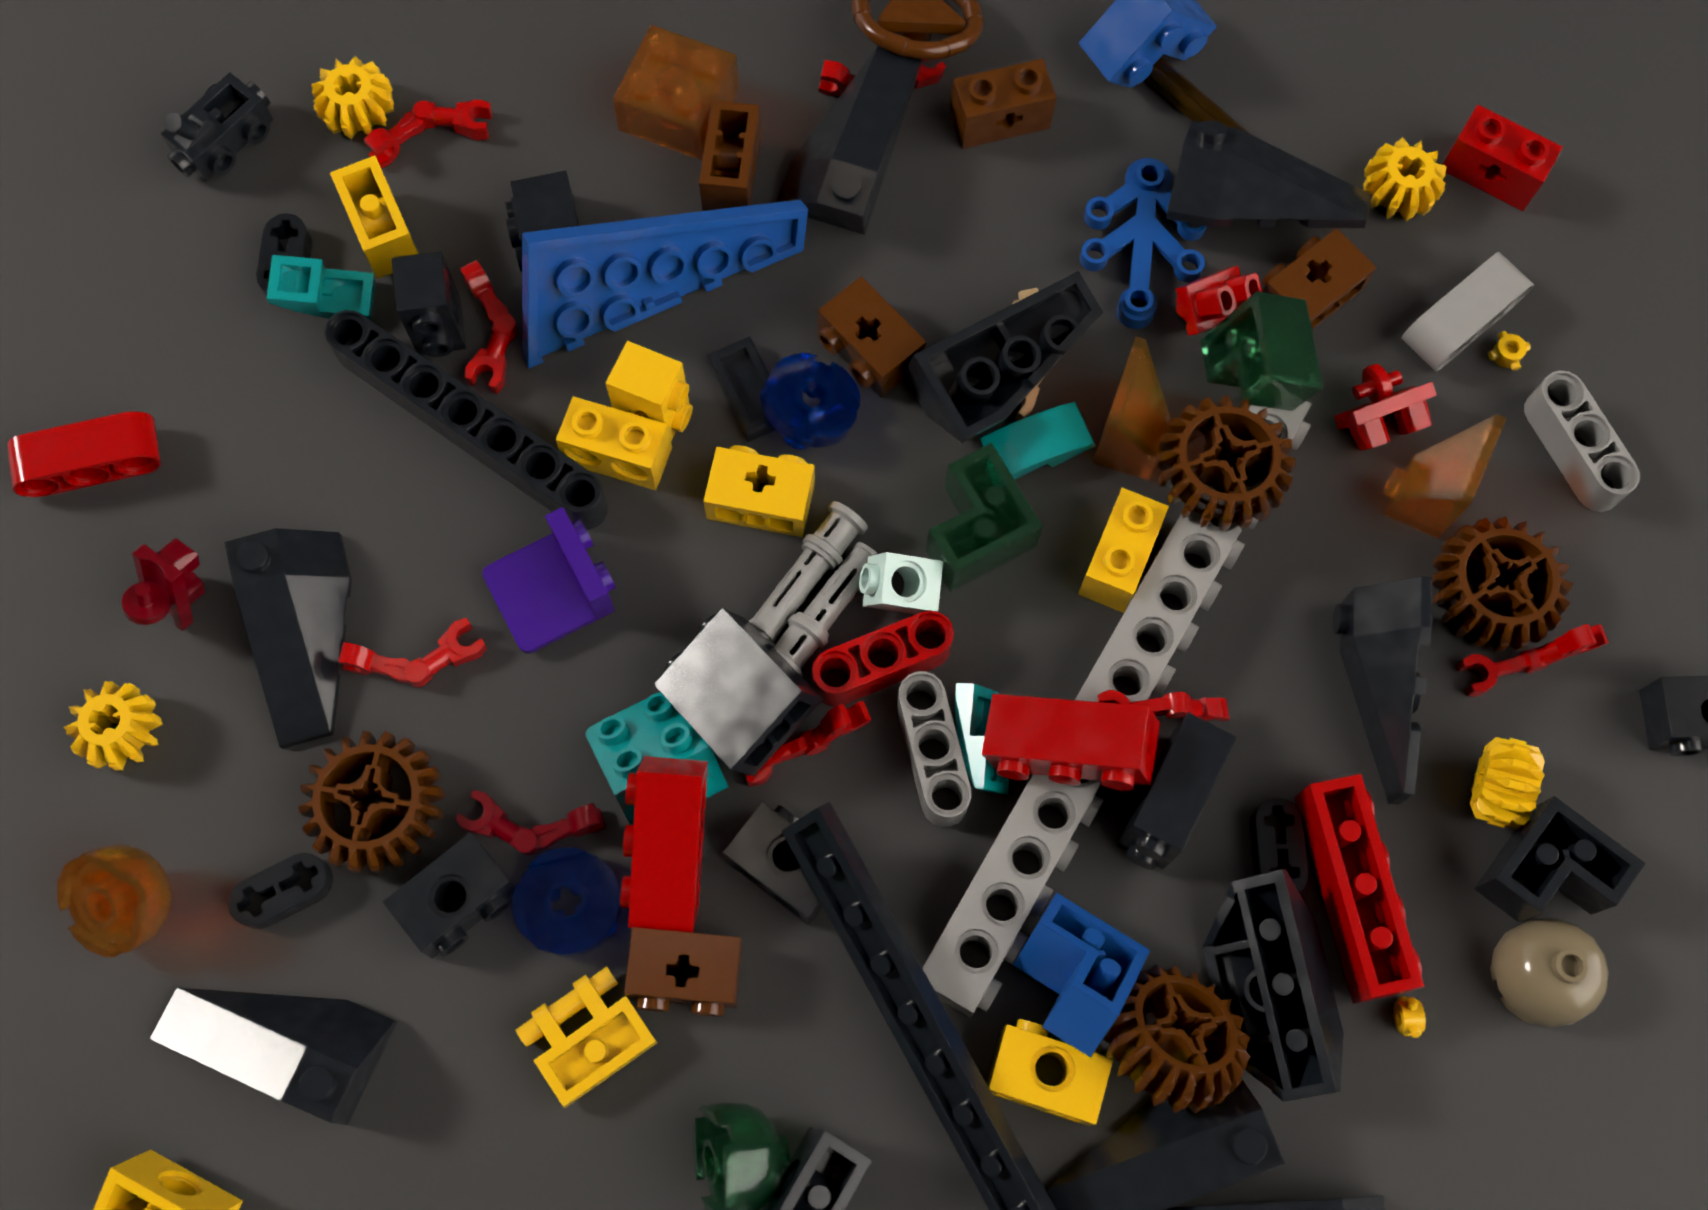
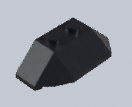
(1274, 969)

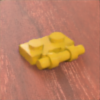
(594, 1050)

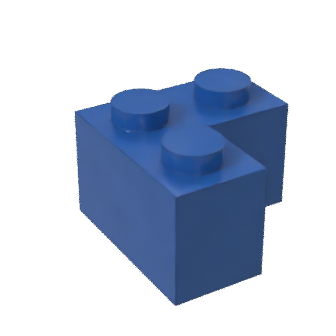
(1139, 32)
(1084, 965)

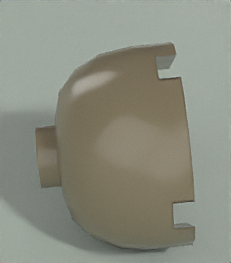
(1549, 972)

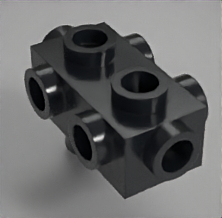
(217, 127)

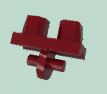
(163, 585)

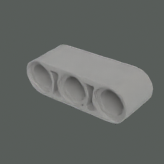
(1467, 311)
(1579, 464)
(938, 725)

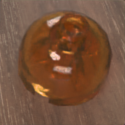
(115, 898)

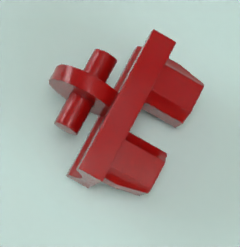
(1214, 297)
(1407, 405)

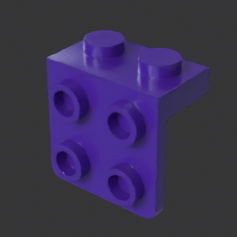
(550, 585)

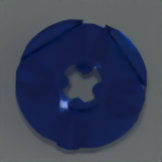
(795, 419)
(542, 885)

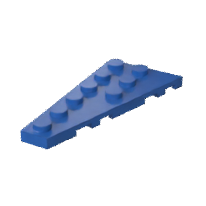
(632, 269)

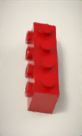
(1358, 889)

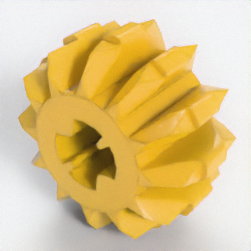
(352, 97)
(1404, 179)
(108, 745)
(1507, 782)

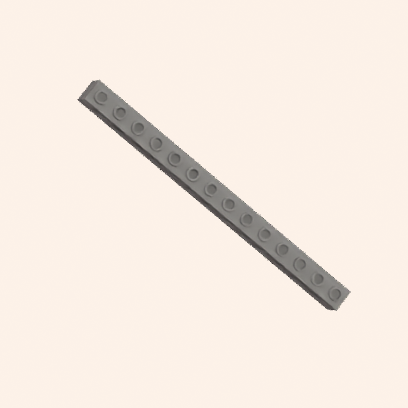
(969, 987)

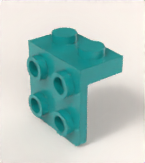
(651, 730)

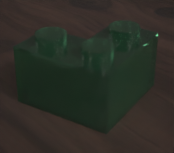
(1265, 352)
(992, 521)

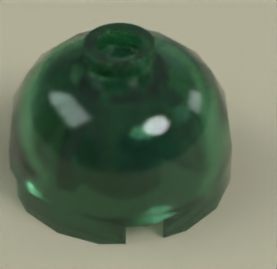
(738, 1156)

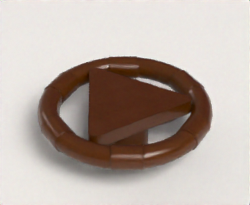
(908, 25)

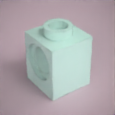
(920, 577)

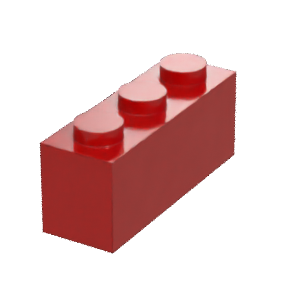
(1071, 740)
(665, 843)

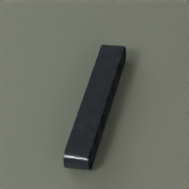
(454, 400)

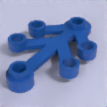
(1145, 233)

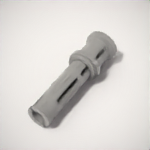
(820, 553)
(805, 628)

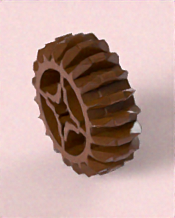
(1221, 430)
(1485, 552)
(367, 824)
(1170, 1048)

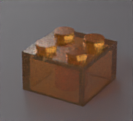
(672, 90)

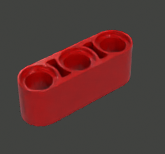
(83, 454)
(895, 638)

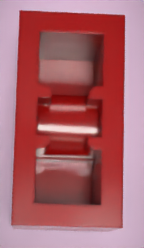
(1501, 157)

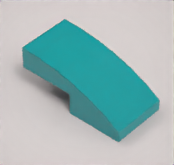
(313, 290)
(1041, 439)
(972, 714)

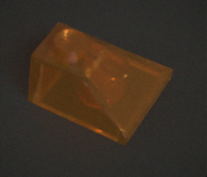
(1135, 418)
(1442, 479)

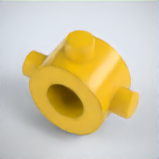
(1509, 350)
(1409, 1017)

